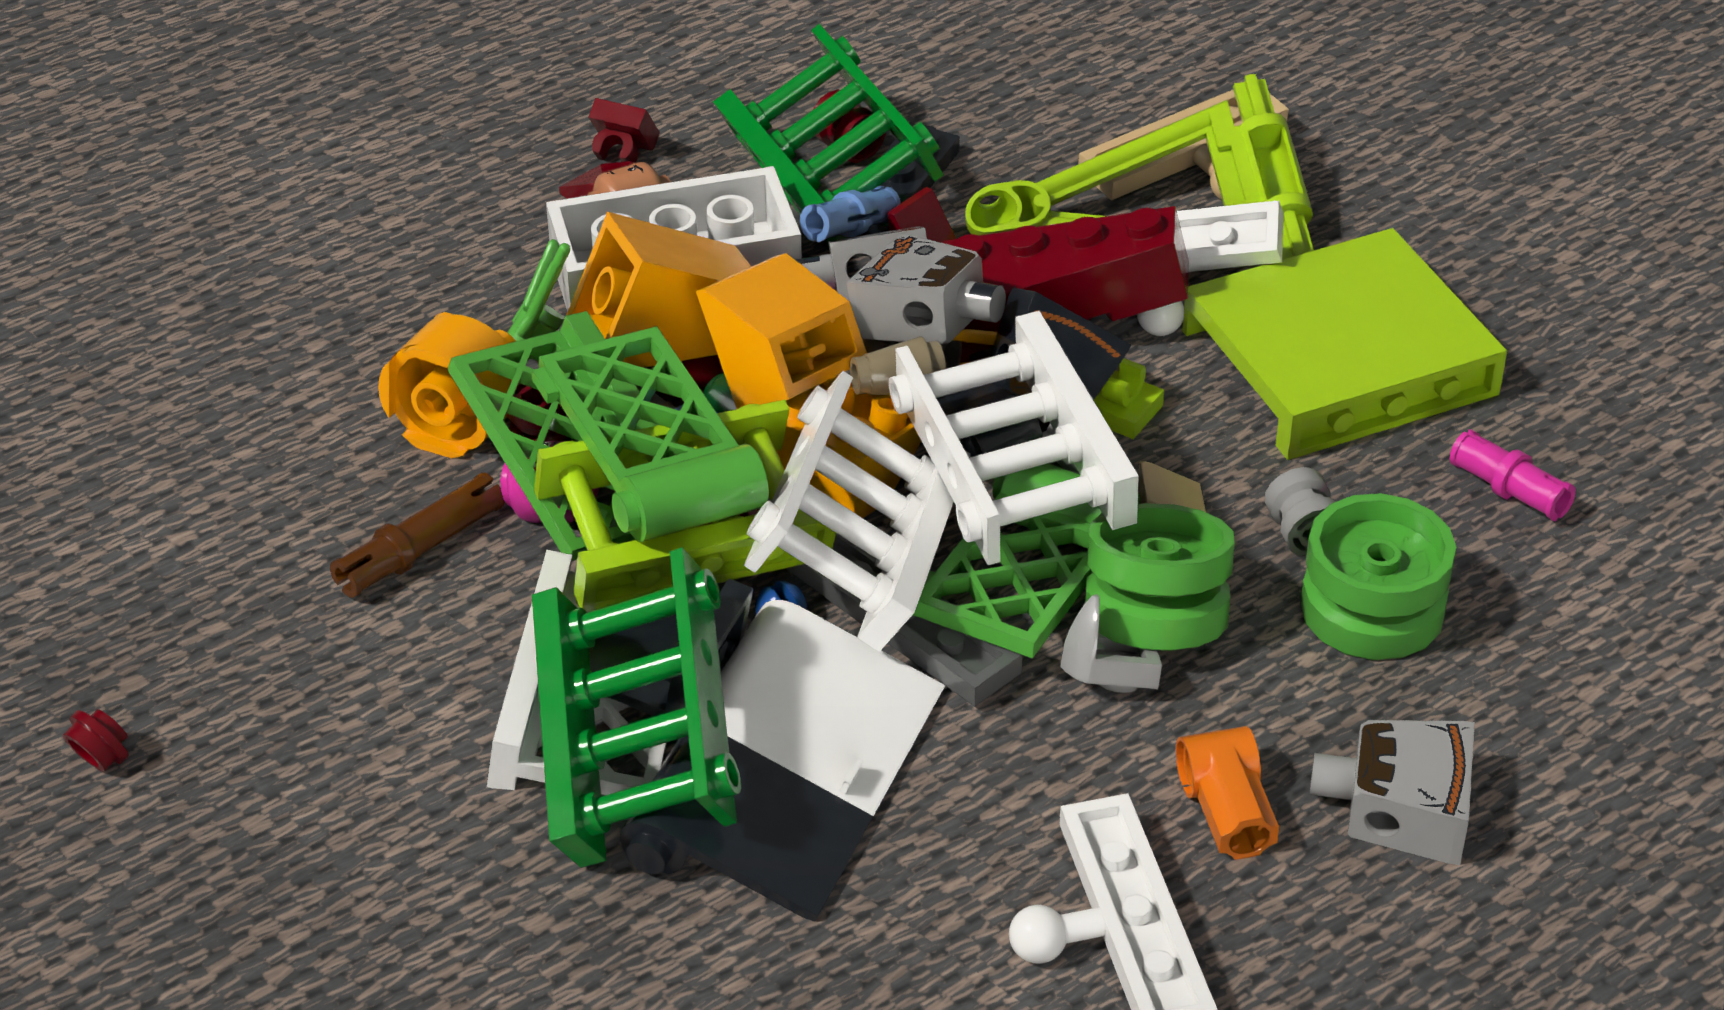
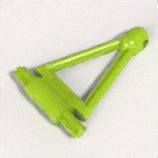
(1249, 162)

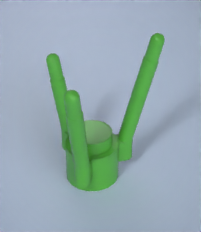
(534, 316)

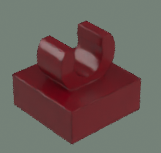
(622, 125)

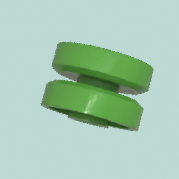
(1377, 576)
(1161, 577)

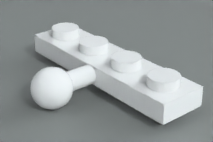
(1220, 240)
(1127, 910)

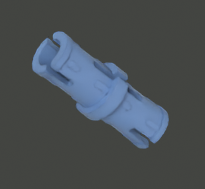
(848, 213)

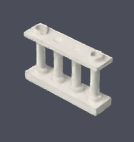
(1056, 397)
(917, 518)

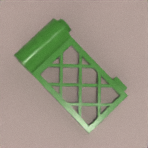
(681, 483)
(1046, 606)

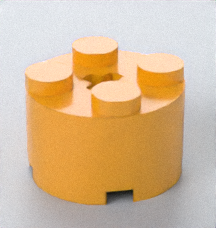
(424, 393)

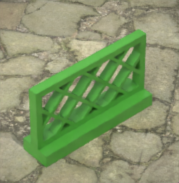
(511, 362)

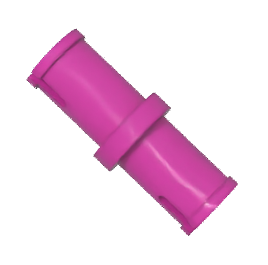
(1512, 474)

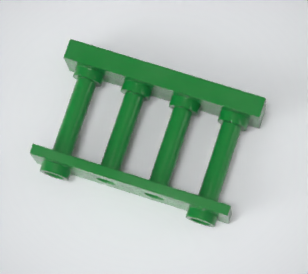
(802, 179)
(571, 692)

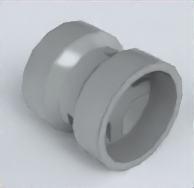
(1295, 502)

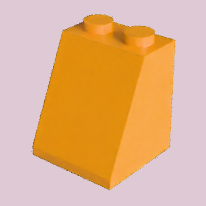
(649, 279)

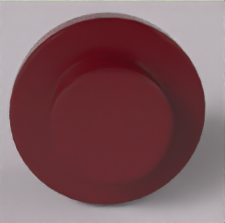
(96, 739)

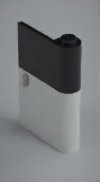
(816, 747)

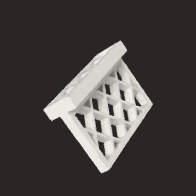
(519, 724)

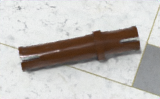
(398, 546)

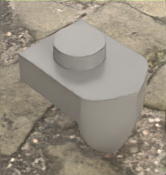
(1100, 661)

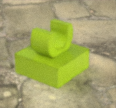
(1129, 401)

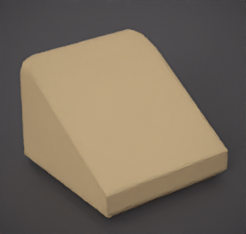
(1166, 487)

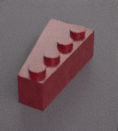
(1088, 264)

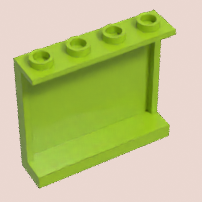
(1348, 340)

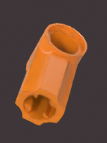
(1226, 779)

